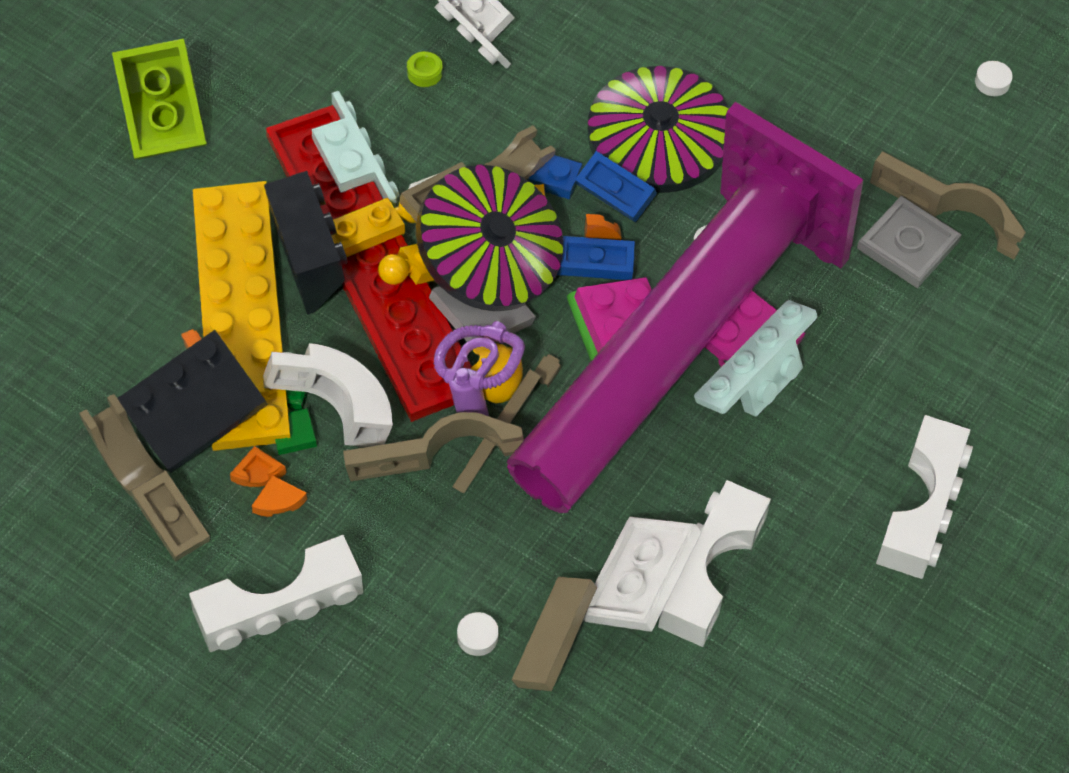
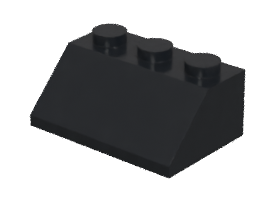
(307, 238)
(192, 401)

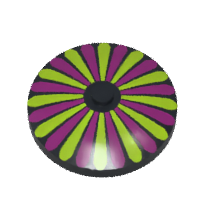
(660, 126)
(489, 238)

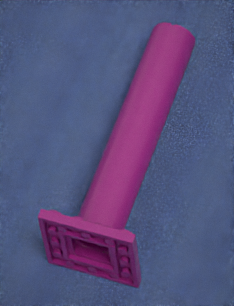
(774, 197)

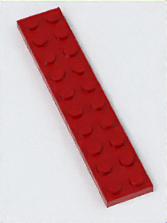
(396, 318)

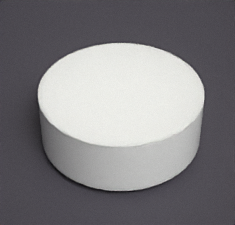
(993, 78)
(477, 634)

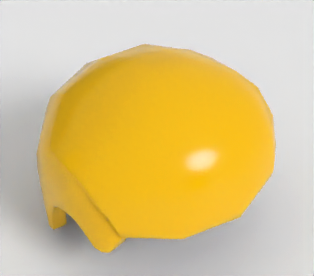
(506, 390)

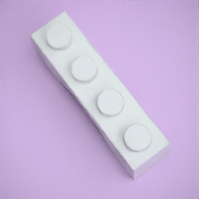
(732, 524)
(912, 533)
(232, 614)

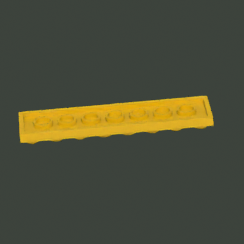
(242, 296)

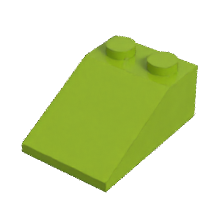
(159, 98)

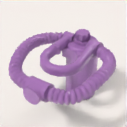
(468, 384)

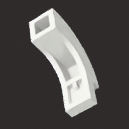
(342, 383)

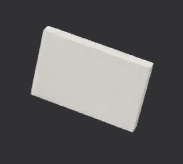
(641, 573)

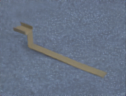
(545, 374)

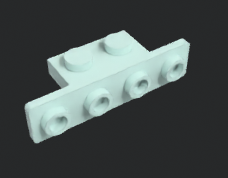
(349, 153)
(761, 364)

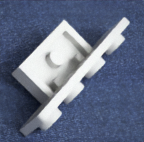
(479, 21)

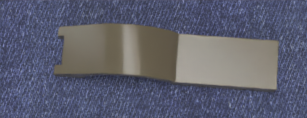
(519, 157)
(937, 198)
(419, 453)
(145, 481)

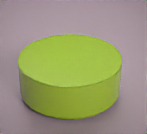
(424, 69)

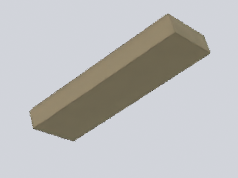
(554, 633)

